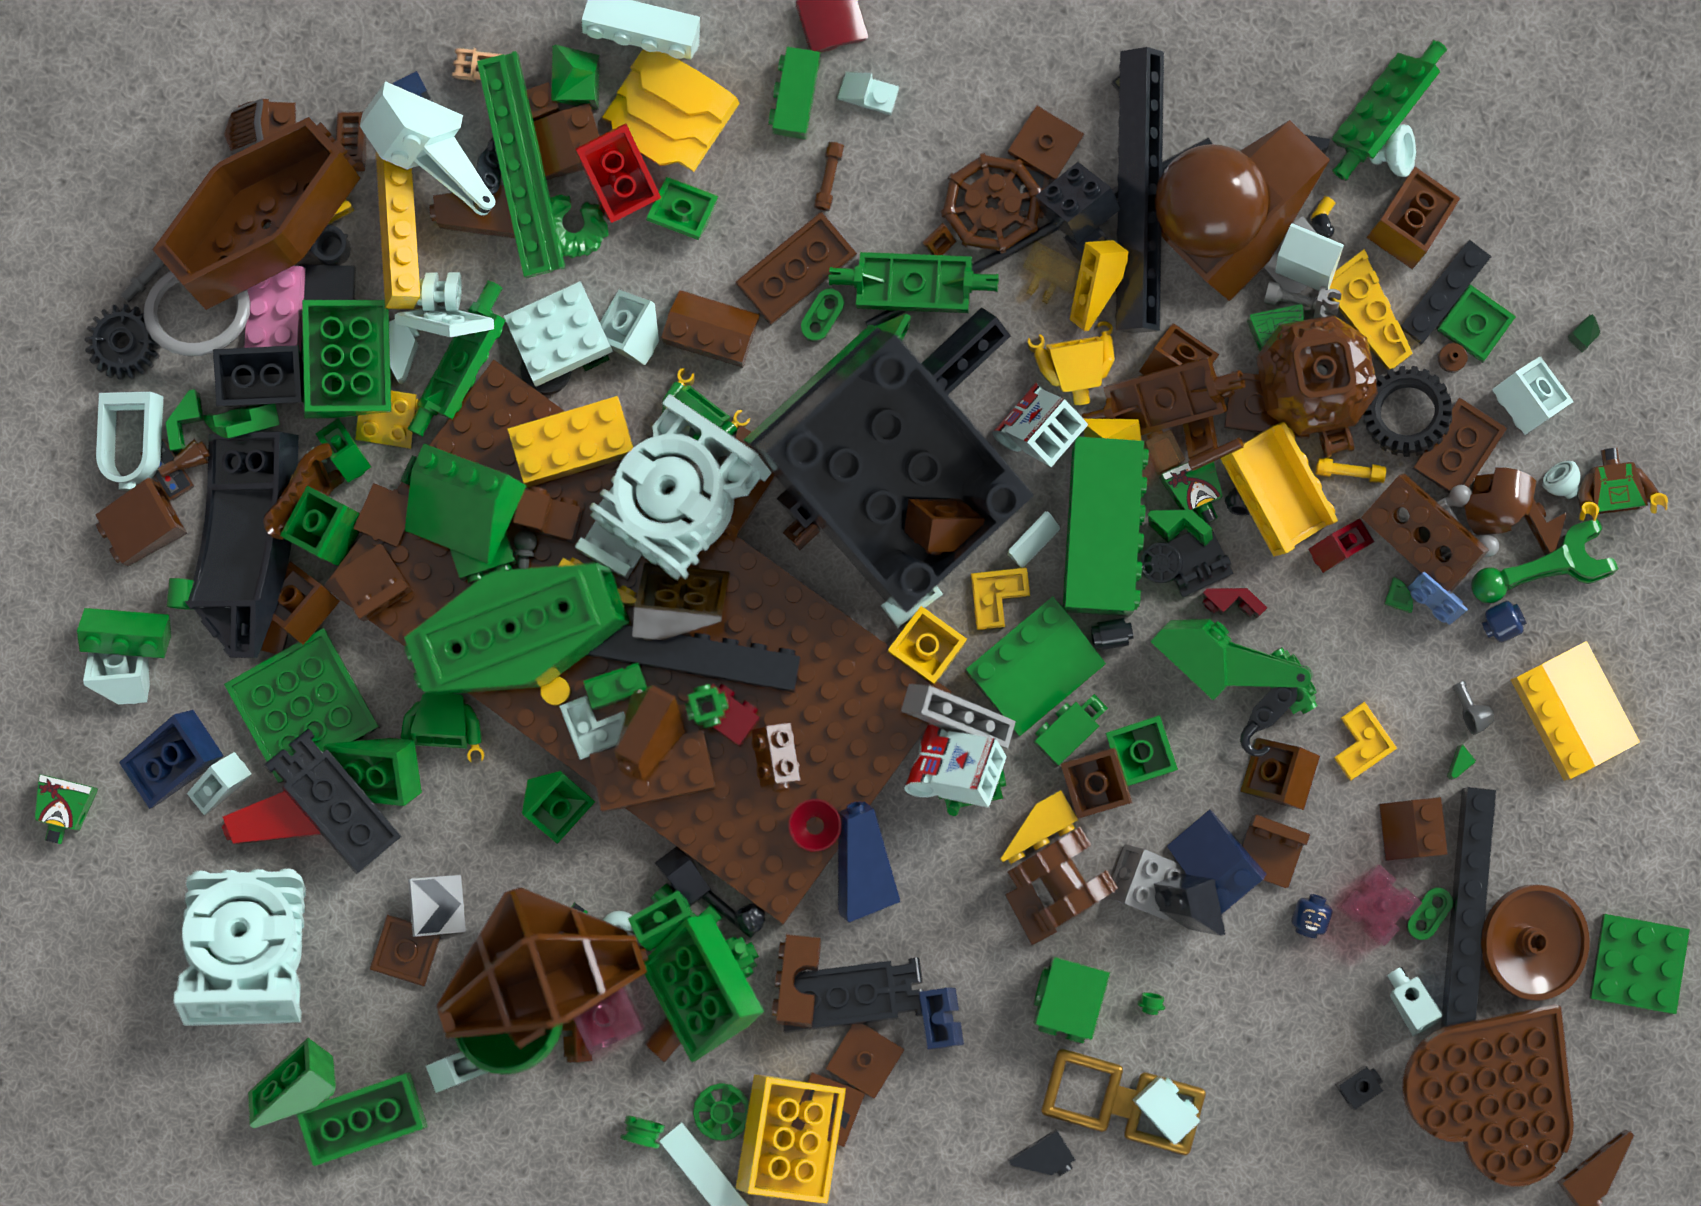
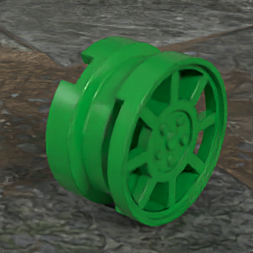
(642, 1131)

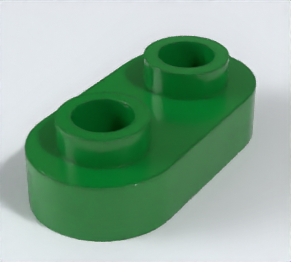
(821, 315)
(1429, 914)

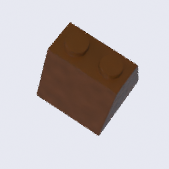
(139, 523)

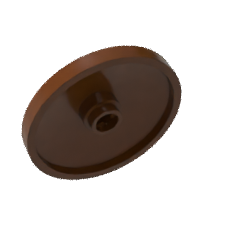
(1535, 942)

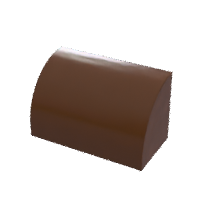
(663, 1041)

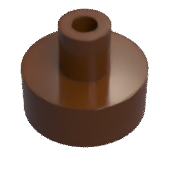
(1448, 362)

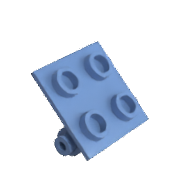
(1444, 606)

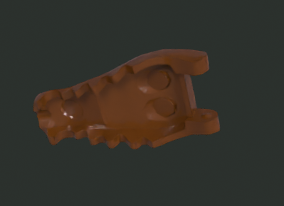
(309, 473)

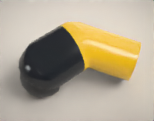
(1320, 219)

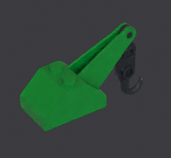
(1214, 662)

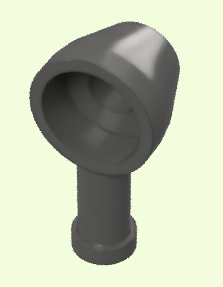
(1482, 714)

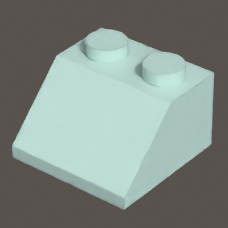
(1532, 395)

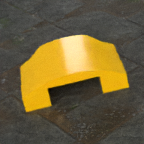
(671, 109)

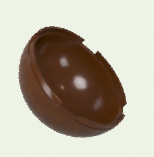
(1211, 201)

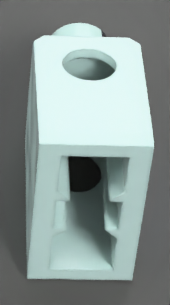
(1416, 1014)

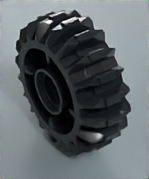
(106, 337)

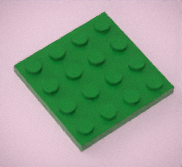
(298, 692)

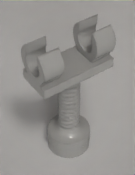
(1321, 304)

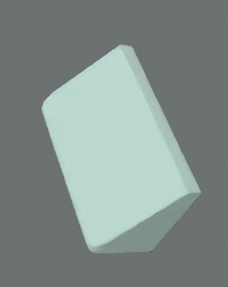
(1033, 539)

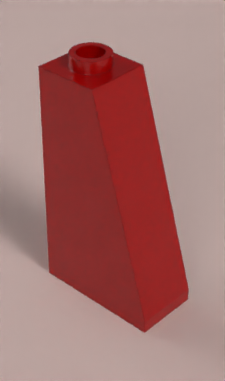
(267, 821)

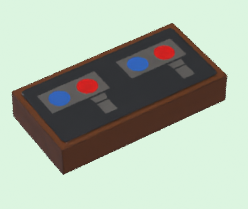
(176, 482)

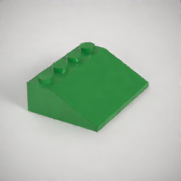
(345, 358)
(460, 503)
(1035, 666)
(701, 986)

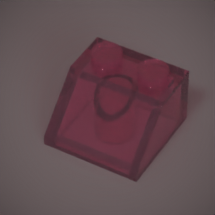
(609, 1021)

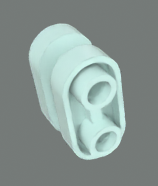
(437, 291)

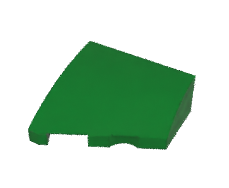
(243, 420)

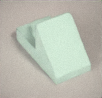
(867, 92)

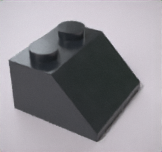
(1191, 903)

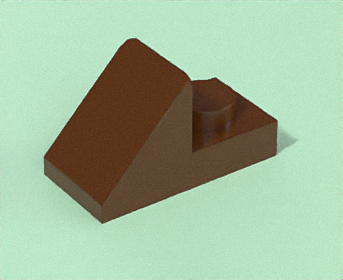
(1545, 532)

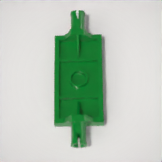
(1385, 107)
(914, 282)
(459, 365)

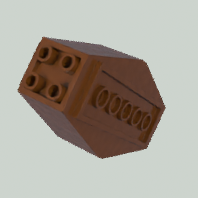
(287, 180)

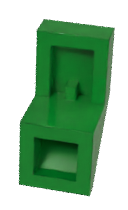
(187, 412)
(1171, 522)

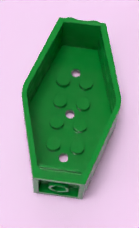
(543, 637)

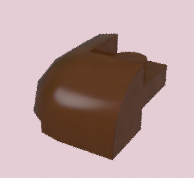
(1499, 500)

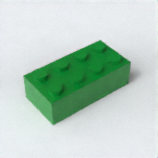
(362, 1119)

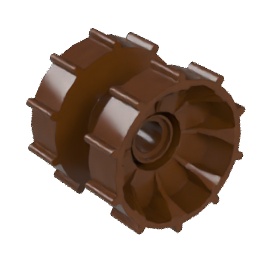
(1062, 880)

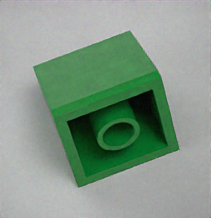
(322, 526)

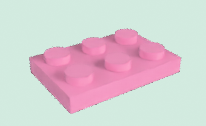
(276, 310)

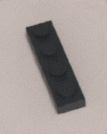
(1445, 292)

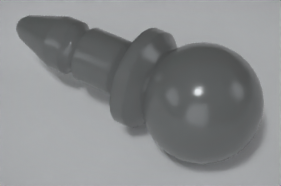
(525, 542)

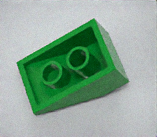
(381, 768)
(293, 1085)

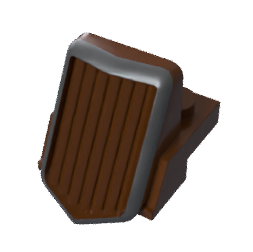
(256, 122)

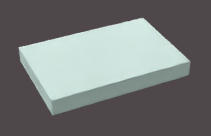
(444, 322)

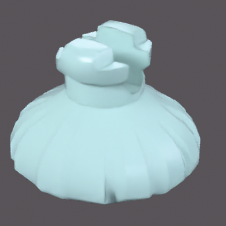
(1398, 151)

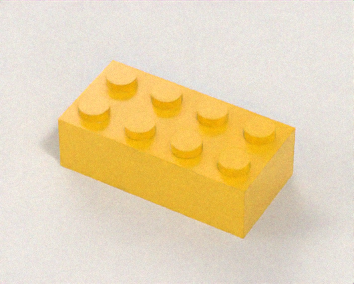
(571, 441)

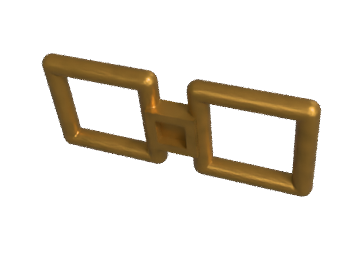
(1117, 1101)

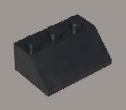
(258, 375)

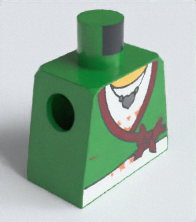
(1194, 489)
(62, 805)

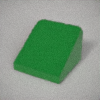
(1461, 762)

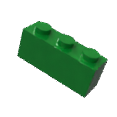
(794, 92)
(124, 633)

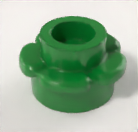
(1151, 1003)

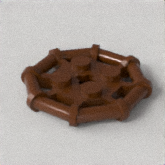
(977, 198)

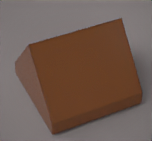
(799, 535)

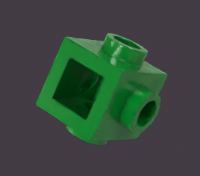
(698, 698)

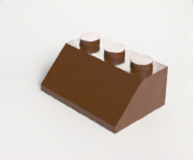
(710, 328)

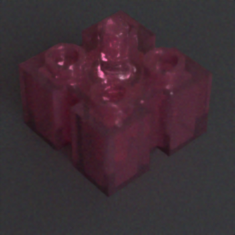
(1379, 905)

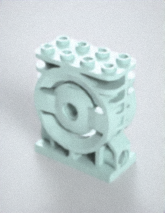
(657, 466)
(259, 981)

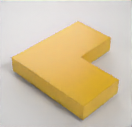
(990, 589)
(1370, 745)

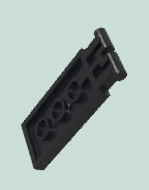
(333, 802)
(860, 993)

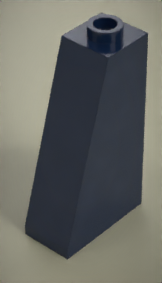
(863, 865)

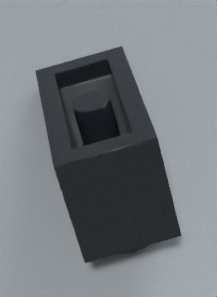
(1045, 1156)

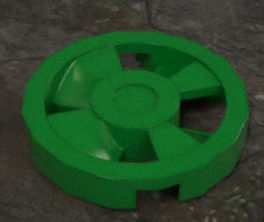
(721, 1112)

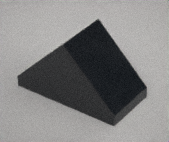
(683, 875)

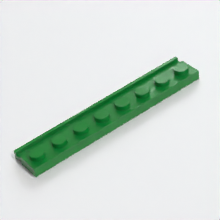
(521, 165)

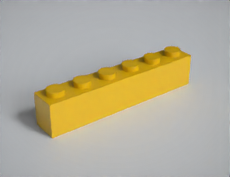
(398, 235)

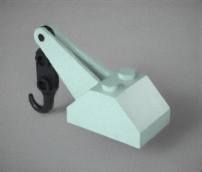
(422, 134)

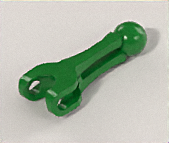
(1571, 559)

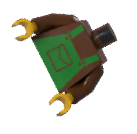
(1617, 488)

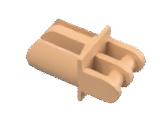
(460, 63)

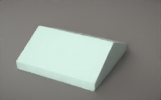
(1308, 258)

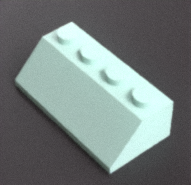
(642, 26)

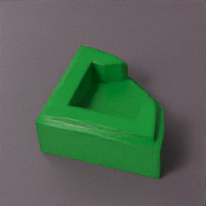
(1399, 596)

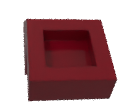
(1221, 598)

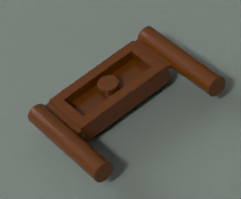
(1202, 442)

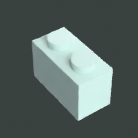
(1166, 1109)

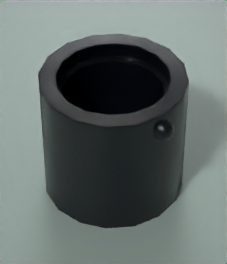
(332, 246)

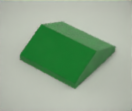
(682, 208)

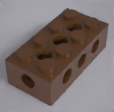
(1406, 538)

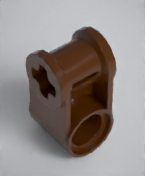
(1328, 437)

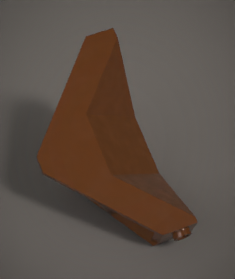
(537, 968)

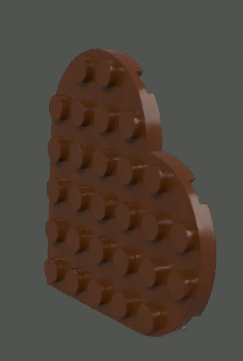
(1498, 1091)

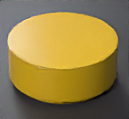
(556, 691)

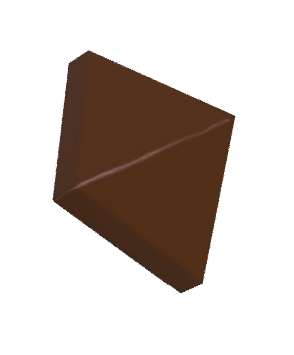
(939, 240)

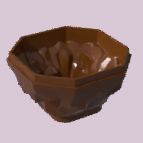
(1300, 394)

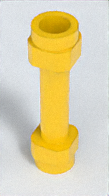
(1375, 473)

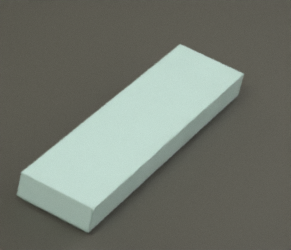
(701, 1168)

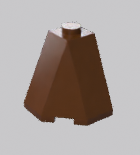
(648, 731)

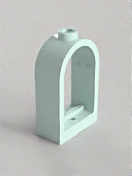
(152, 436)

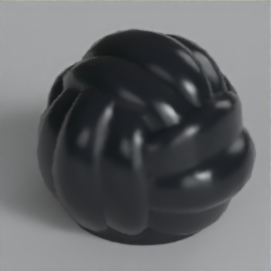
(1236, 504)
(750, 918)

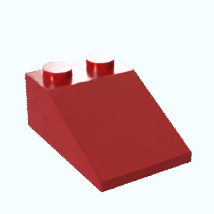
(617, 173)

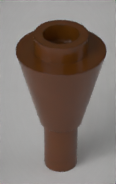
(191, 456)

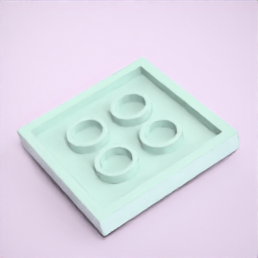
(558, 334)

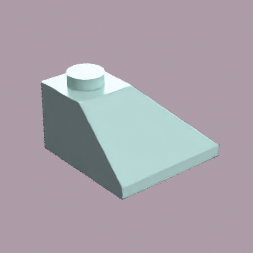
(631, 326)
(118, 677)

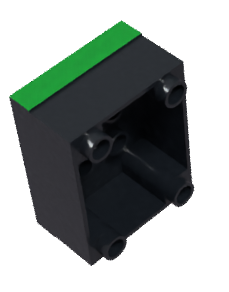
(867, 442)

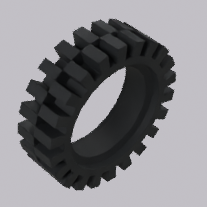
(1431, 434)

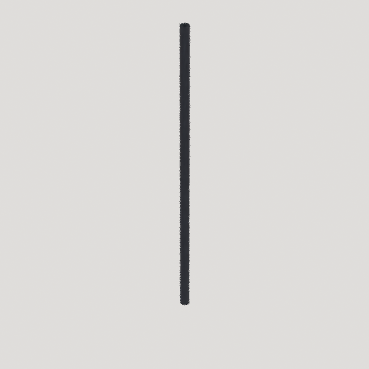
(996, 256)

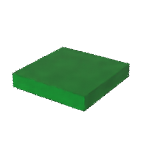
(1476, 323)

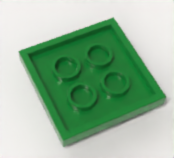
(1639, 963)

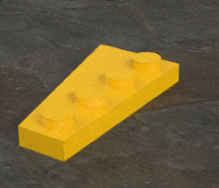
(1370, 310)

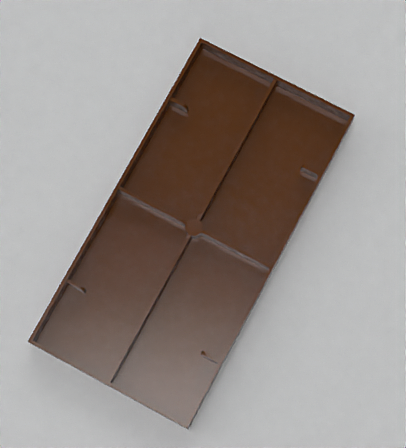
(843, 701)

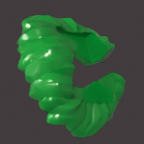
(591, 234)

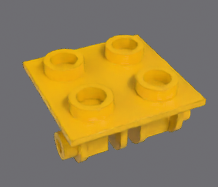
(392, 426)

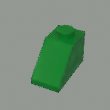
(345, 451)

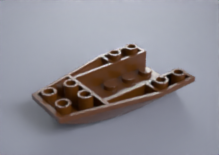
(1291, 171)

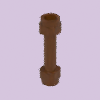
(824, 198)

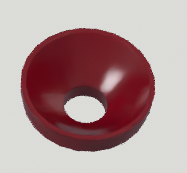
(800, 817)

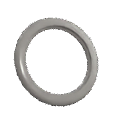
(191, 349)

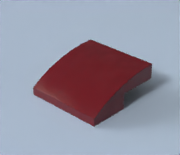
(831, 23)

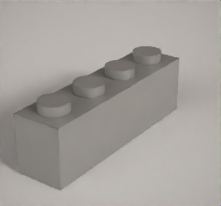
(956, 714)

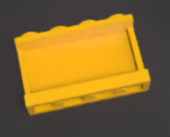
(1279, 488)

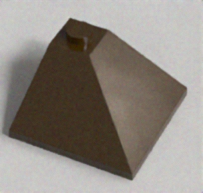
(677, 606)

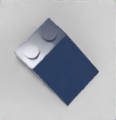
(171, 757)
(1214, 853)

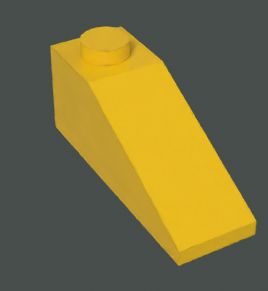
(1098, 278)

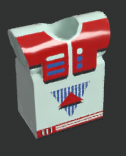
(1040, 426)
(956, 767)

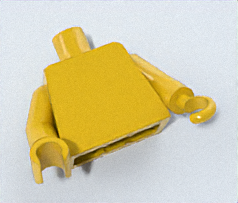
(1076, 363)

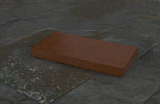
(795, 268)

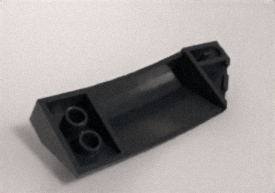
(238, 561)

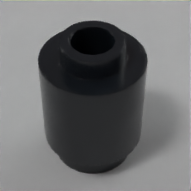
(1111, 634)

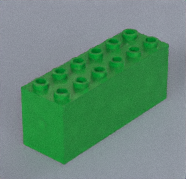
(1104, 526)

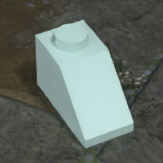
(402, 349)
(219, 782)
(452, 1071)

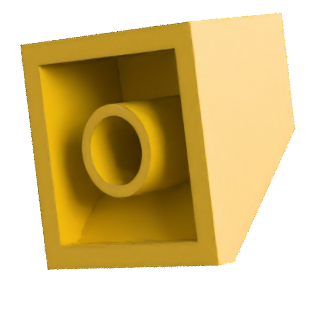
(927, 645)

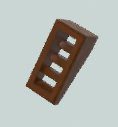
(358, 154)

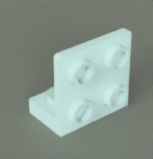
(609, 551)

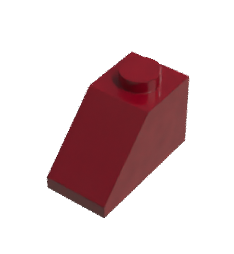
(1341, 545)

